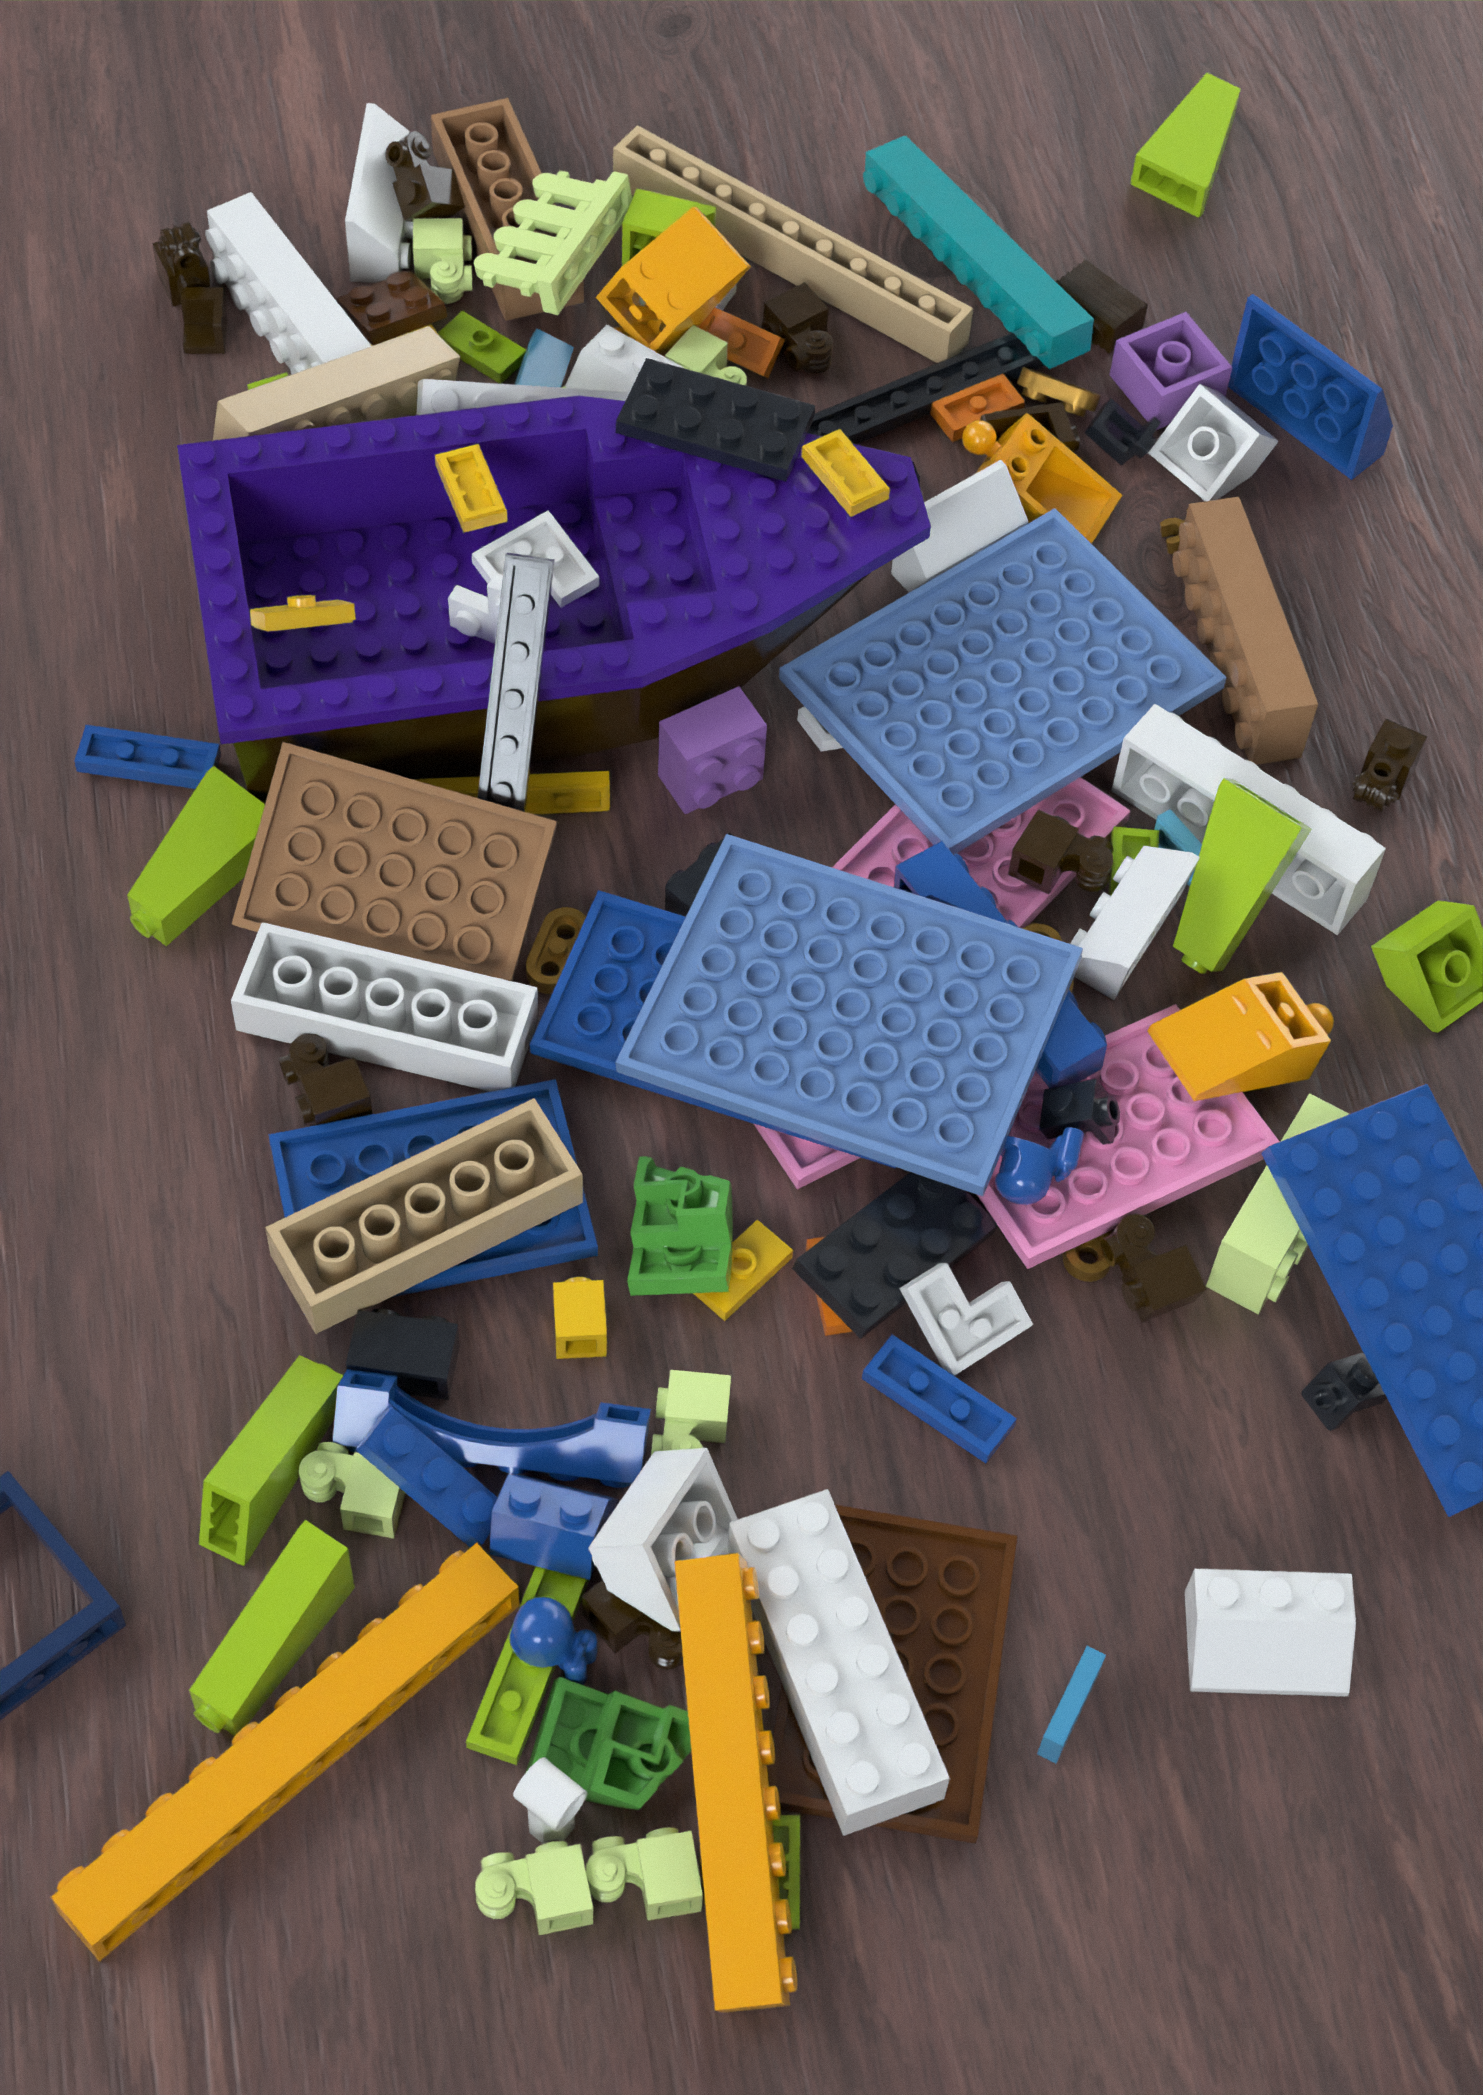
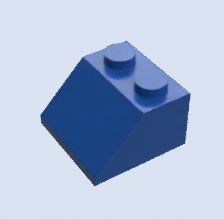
(548, 1524)

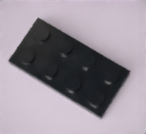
(715, 419)
(889, 1245)

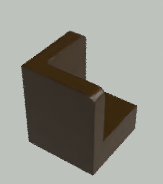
(204, 320)

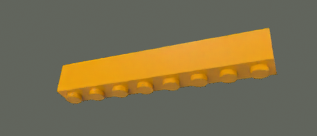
(733, 1785)

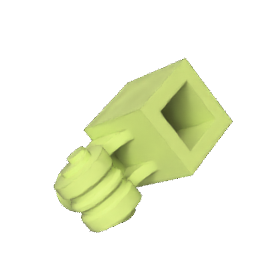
(441, 254)
(705, 354)
(693, 1410)
(370, 1498)
(659, 1865)
(549, 1879)

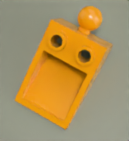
(678, 277)
(1045, 473)
(1244, 1038)

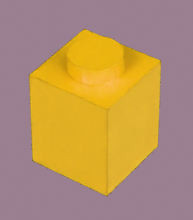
(579, 1318)

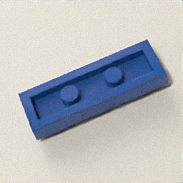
(145, 756)
(939, 1398)
(429, 1476)

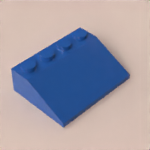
(1309, 390)

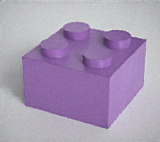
(1165, 365)
(712, 750)

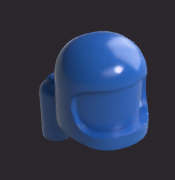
(1029, 1167)
(546, 1637)

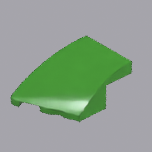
(680, 1232)
(611, 1742)

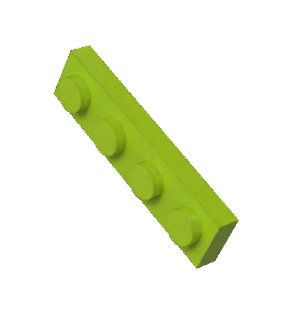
(517, 1687)

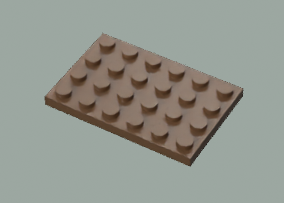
(394, 864)

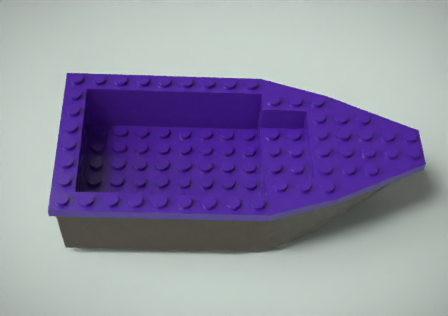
(693, 561)

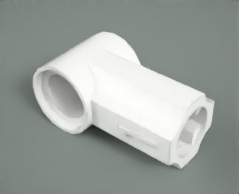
(550, 1801)

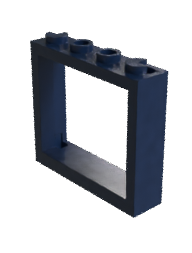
(73, 1638)

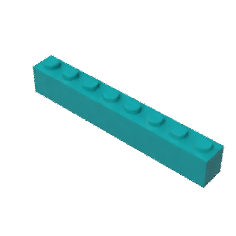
(978, 252)

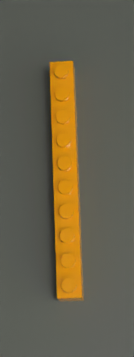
(285, 1751)

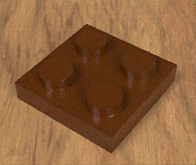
(392, 307)

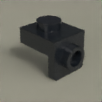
(1120, 433)
(1082, 1107)
(1343, 1389)

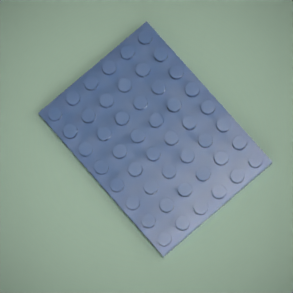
(999, 680)
(852, 1013)

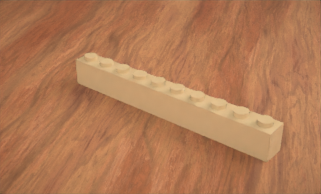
(802, 249)

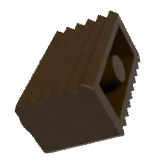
(1109, 303)

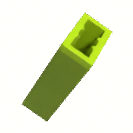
(1187, 148)
(197, 858)
(1238, 869)
(264, 1460)
(273, 1629)

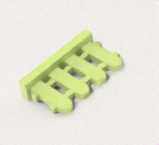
(575, 248)

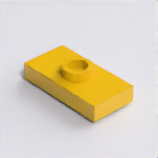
(845, 472)
(471, 488)
(301, 613)
(755, 1259)

